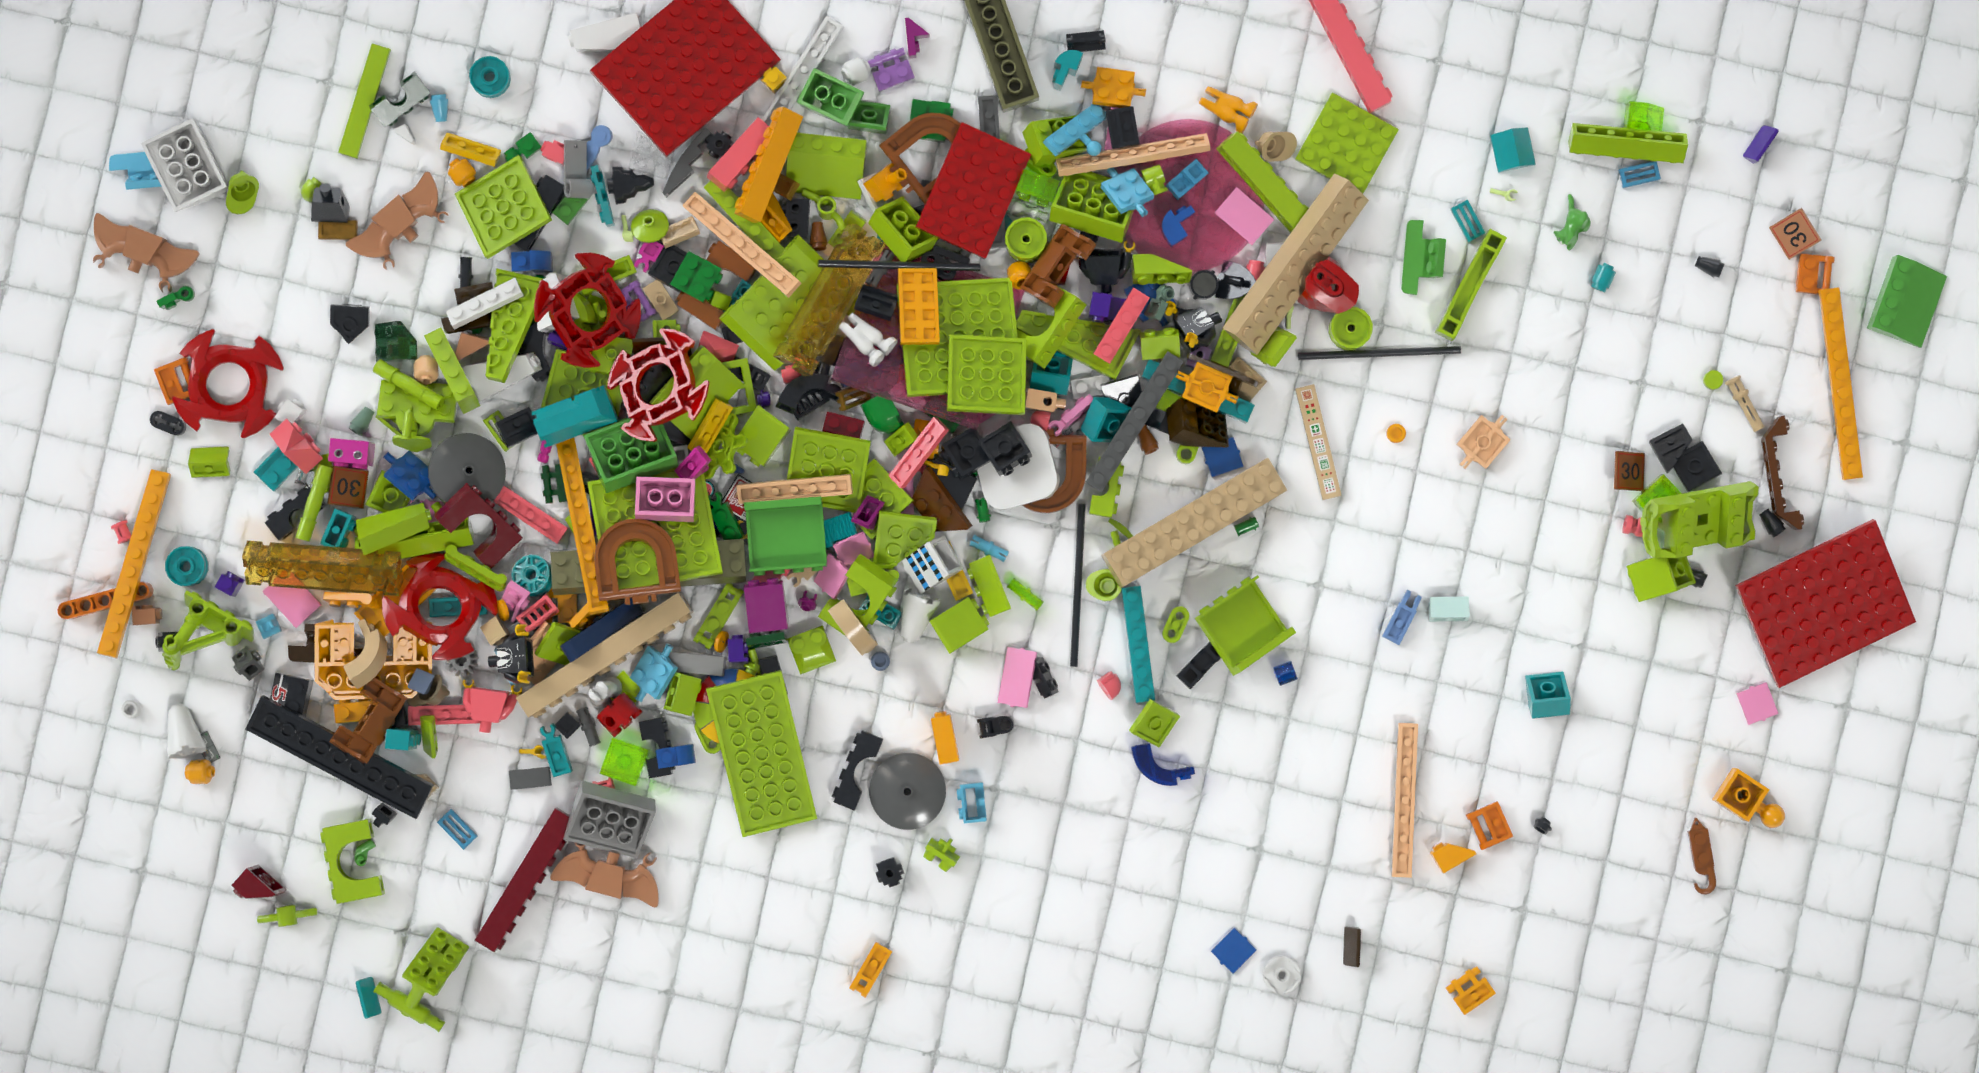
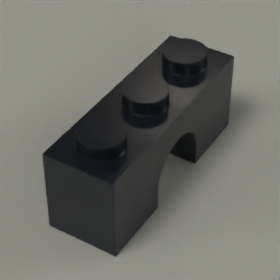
(281, 522)
(1198, 665)
(656, 730)

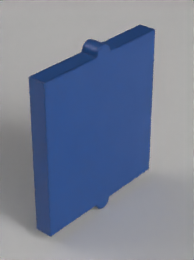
(1221, 459)
(1233, 950)

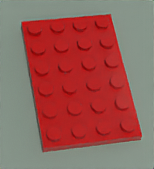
(973, 190)

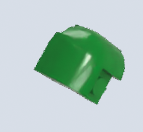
(882, 415)

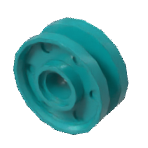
(490, 65)
(176, 560)
(526, 567)

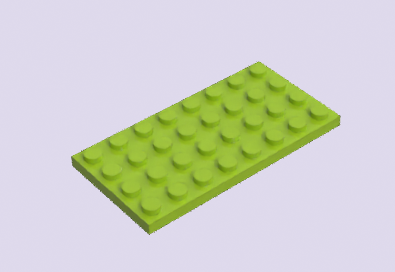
(761, 753)

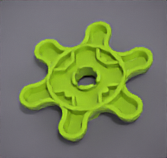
(730, 445)

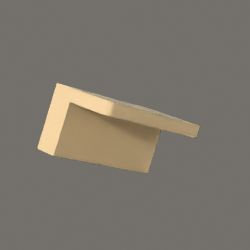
(1247, 391)

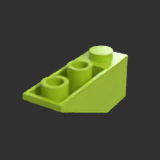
(1157, 270)

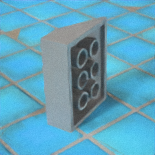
(610, 819)

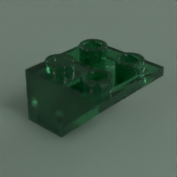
(394, 342)

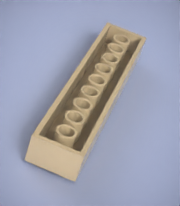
(1286, 273)
(1194, 522)
(602, 656)

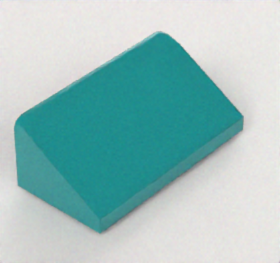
(368, 999)

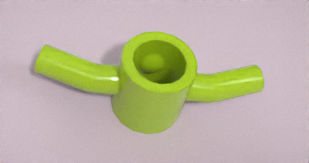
(826, 200)
(287, 915)

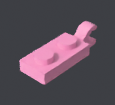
(1072, 415)

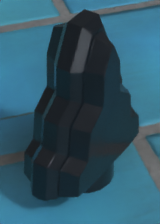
(627, 184)

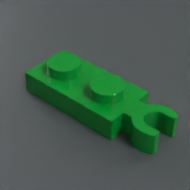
(725, 518)

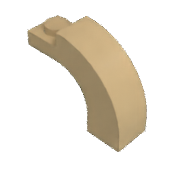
(852, 627)
(371, 659)

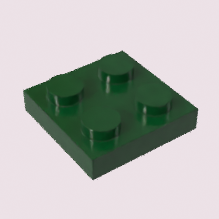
(758, 640)

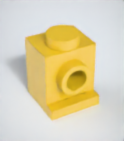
(774, 79)

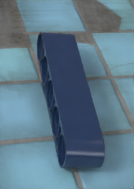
(601, 630)

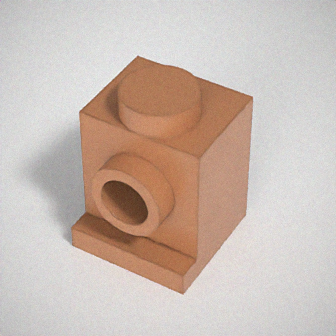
(146, 615)

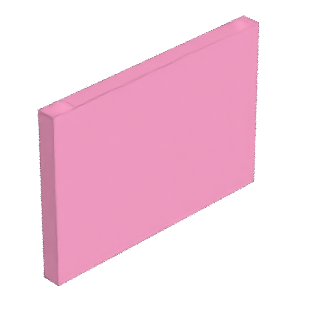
(1244, 216)
(293, 603)

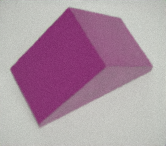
(868, 512)

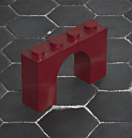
(470, 502)

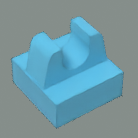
(268, 626)

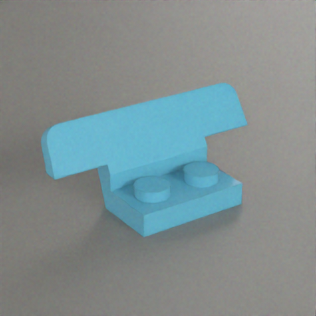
(139, 170)

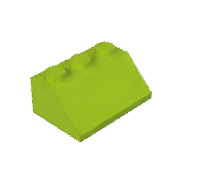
(988, 586)

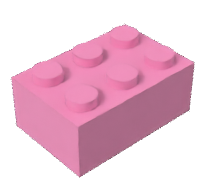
(665, 499)

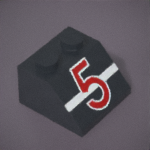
(292, 692)

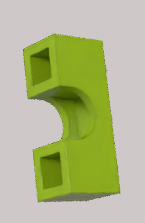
(1104, 504)

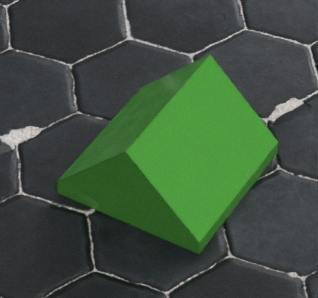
(870, 117)

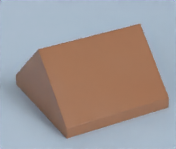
(469, 344)

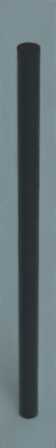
(895, 265)
(1379, 353)
(1077, 585)

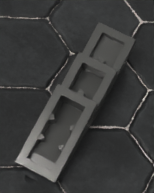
(682, 169)

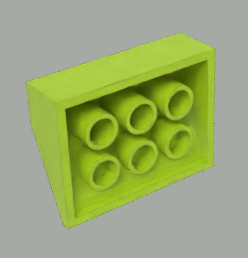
(827, 165)
(1086, 207)
(722, 386)

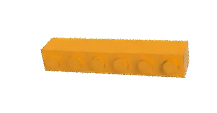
(768, 164)

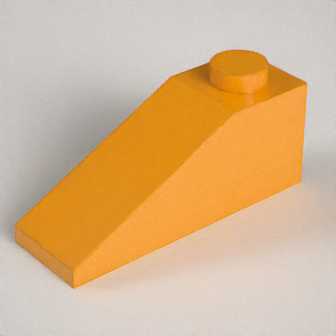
(775, 220)

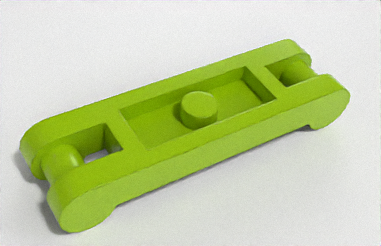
(480, 572)
(718, 615)

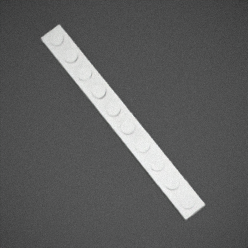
(798, 77)

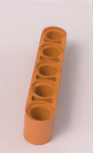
(96, 602)

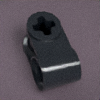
(993, 726)

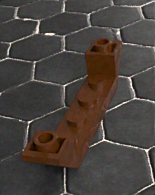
(1775, 484)

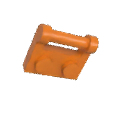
(1808, 273)
(169, 379)
(1495, 822)

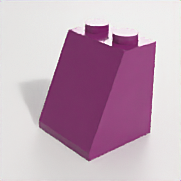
(766, 605)

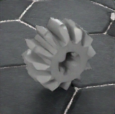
(467, 665)

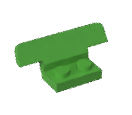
(1421, 257)

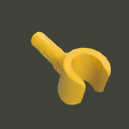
(942, 469)
(536, 751)

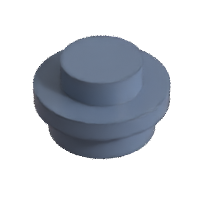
(880, 661)

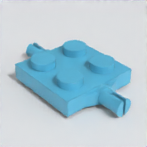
(1127, 191)
(653, 672)

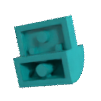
(1065, 64)

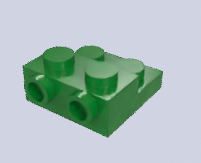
(922, 107)
(697, 277)

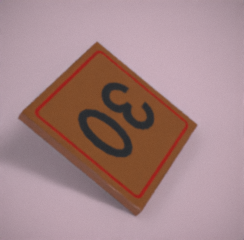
(1629, 471)
(348, 487)

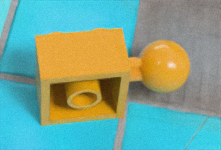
(1754, 793)

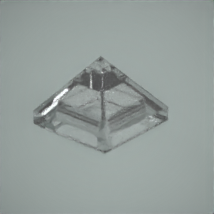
(304, 479)

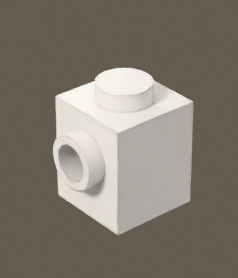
(291, 410)

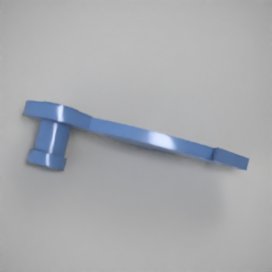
(600, 137)

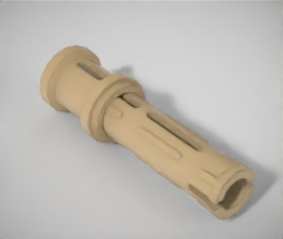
(1743, 393)

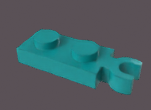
(555, 752)

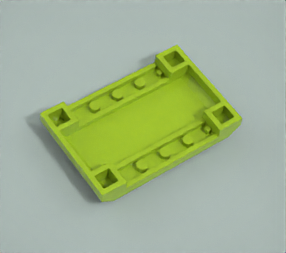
(765, 312)

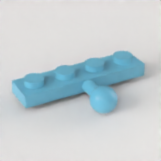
(1077, 129)

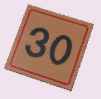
(1795, 233)

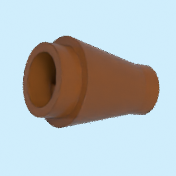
(818, 237)
(1147, 441)

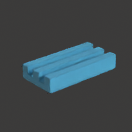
(1623, 178)
(463, 824)

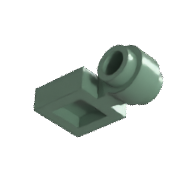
(1157, 306)

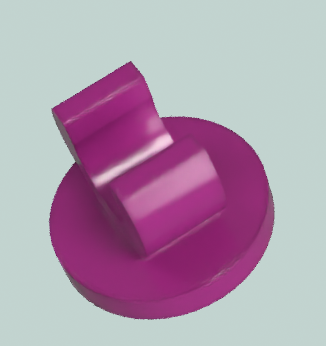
(807, 604)

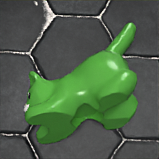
(1576, 222)

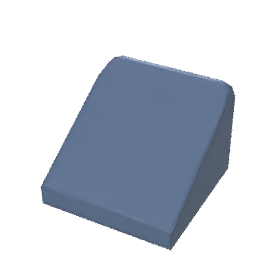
(421, 681)

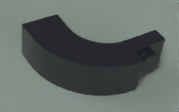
(806, 385)

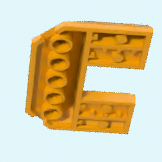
(336, 648)

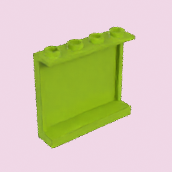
(1242, 626)

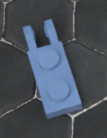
(1401, 619)

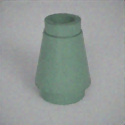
(361, 422)

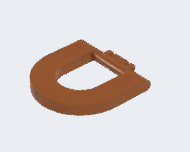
(909, 134)
(1075, 474)
(642, 531)

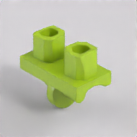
(942, 850)

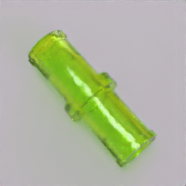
(1025, 594)

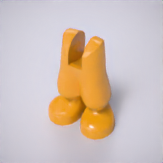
(1226, 108)

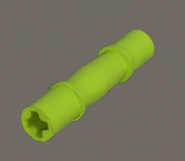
(408, 384)
(314, 503)

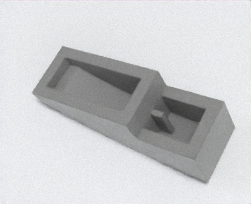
(698, 663)

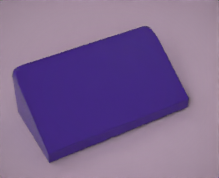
(1760, 143)

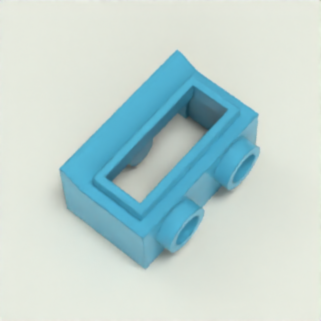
(980, 802)

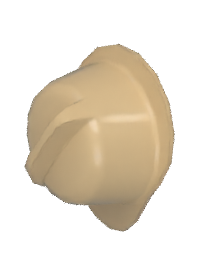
(1276, 145)

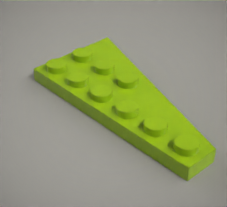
(510, 325)
(1080, 341)

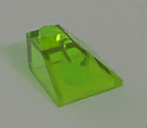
(1643, 116)

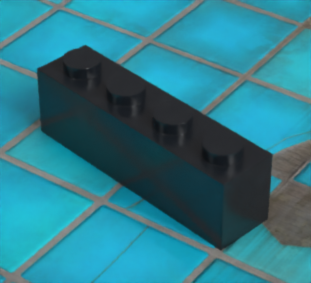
(551, 194)

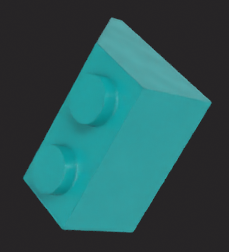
(1054, 377)
(1104, 419)
(1548, 695)

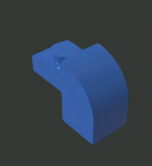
(1171, 227)
(532, 260)
(675, 756)

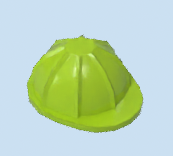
(1102, 585)

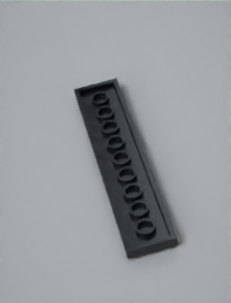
(311, 743)

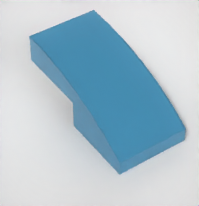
(1186, 179)

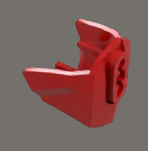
(1319, 293)

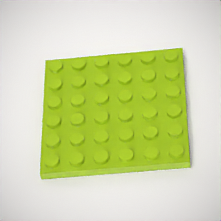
(964, 308)
(635, 560)

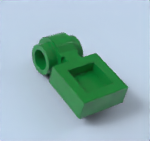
(527, 146)
(170, 300)

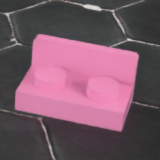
(516, 599)

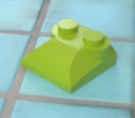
(811, 649)

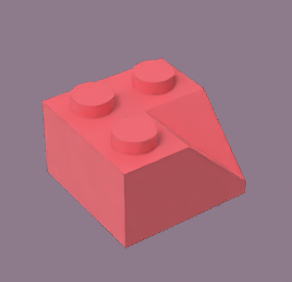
(296, 445)

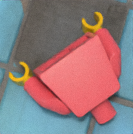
(488, 704)

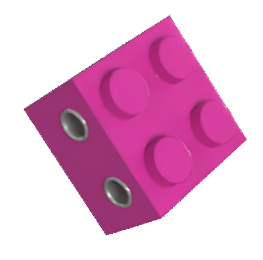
(354, 452)

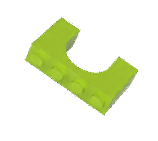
(1043, 347)
(452, 370)
(876, 583)
(346, 887)

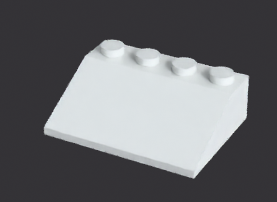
(185, 165)

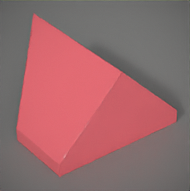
(719, 347)

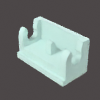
(1449, 609)

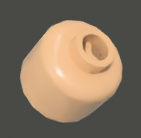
(425, 369)

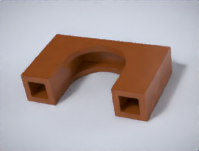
(727, 260)

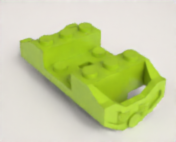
(1699, 519)

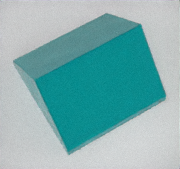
(1512, 149)

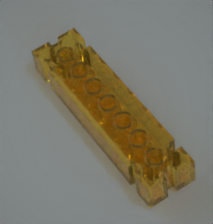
(828, 302)
(322, 568)

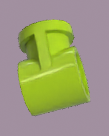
(1154, 179)
(1193, 450)

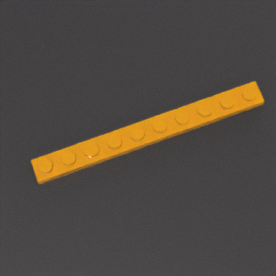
(1840, 383)
(580, 522)
(134, 563)

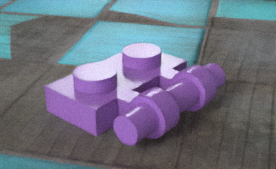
(894, 74)

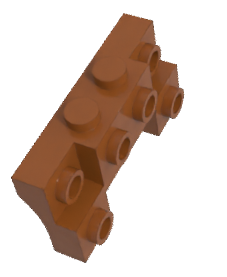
(1053, 264)
(373, 724)

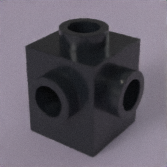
(718, 152)
(889, 864)

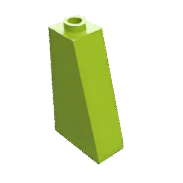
(391, 526)

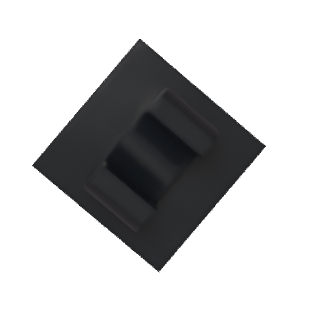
(383, 815)

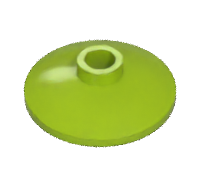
(649, 232)

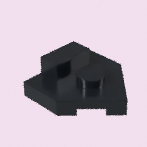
(349, 320)

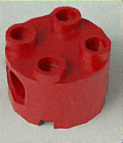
(619, 714)

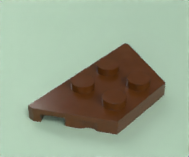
(935, 501)

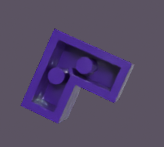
(1104, 307)

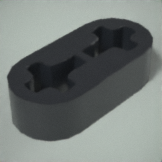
(170, 419)

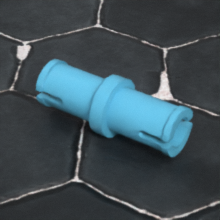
(989, 548)

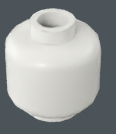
(855, 71)

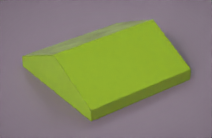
(386, 496)

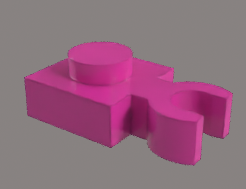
(649, 253)

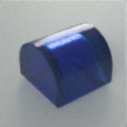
(1285, 673)

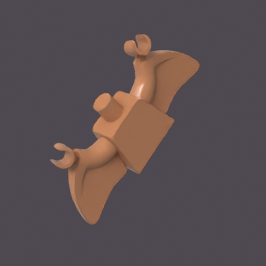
(398, 220)
(141, 248)
(608, 876)

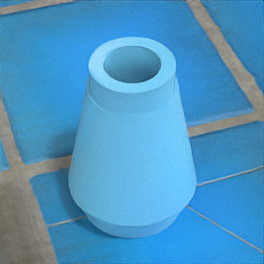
(439, 107)

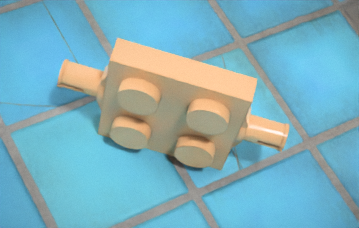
(1483, 441)

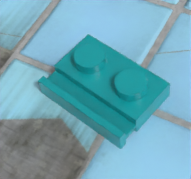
(275, 469)

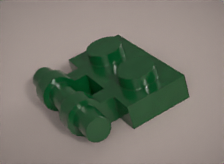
(548, 493)

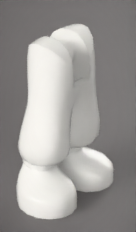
(866, 336)
(604, 690)

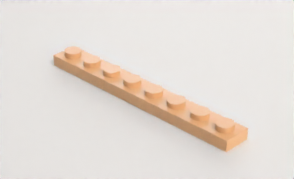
(1133, 154)
(742, 244)
(1404, 800)

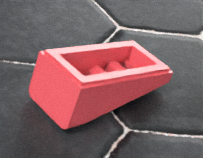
(533, 609)

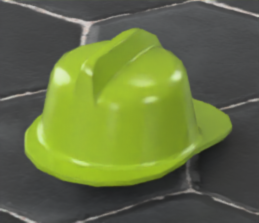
(241, 193)

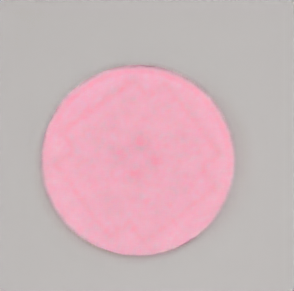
(1209, 238)

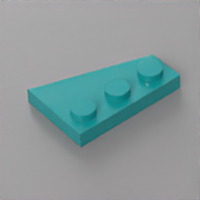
(602, 196)

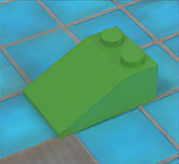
(830, 97)

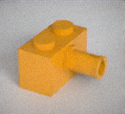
(885, 182)

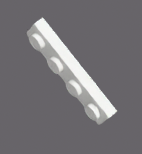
(484, 303)

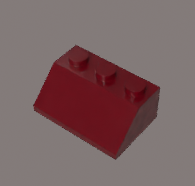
(256, 883)

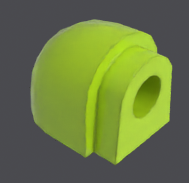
(308, 189)

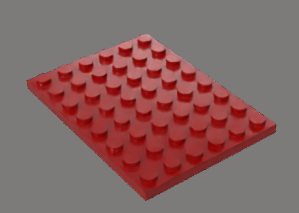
(684, 68)
(1826, 603)

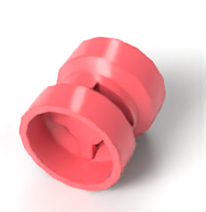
(1632, 525)

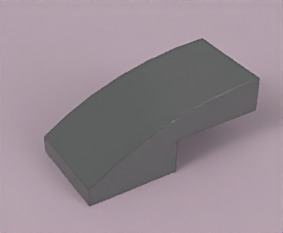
(530, 778)

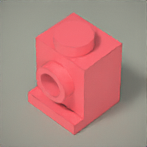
(553, 151)

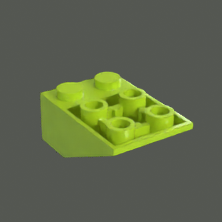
(1038, 131)

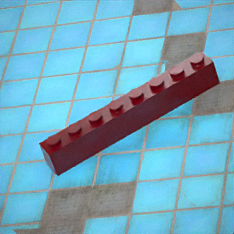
(524, 882)

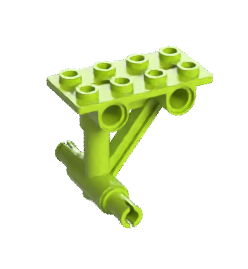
(207, 615)
(427, 974)

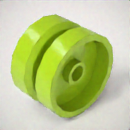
(1029, 229)
(1361, 329)

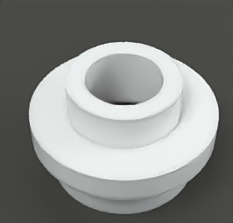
(125, 709)

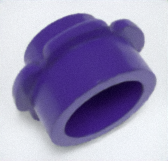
(764, 399)

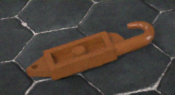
(1702, 855)

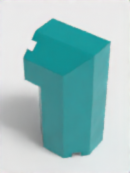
(575, 416)

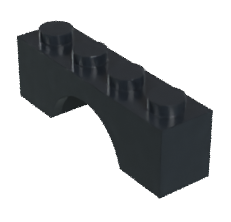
(848, 793)

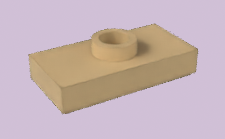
(680, 232)
(660, 299)

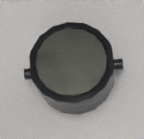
(1203, 285)

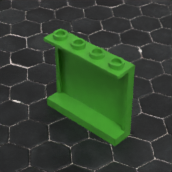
(786, 535)

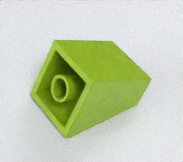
(764, 436)
(1659, 576)
(959, 624)

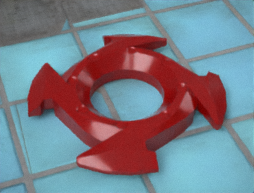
(558, 304)
(205, 360)
(683, 398)
(429, 577)

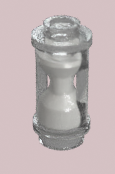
(1018, 208)

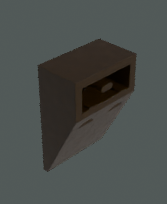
(1196, 425)

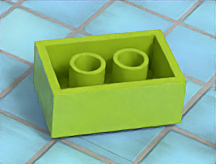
(896, 227)

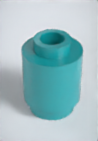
(1603, 277)

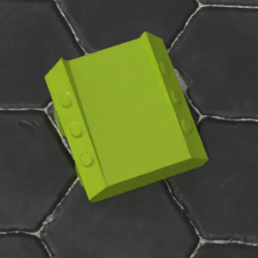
(1275, 347)

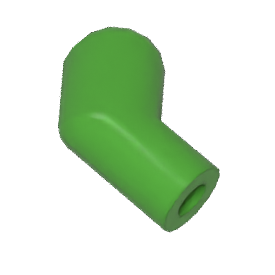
(362, 852)

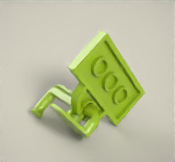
(410, 413)

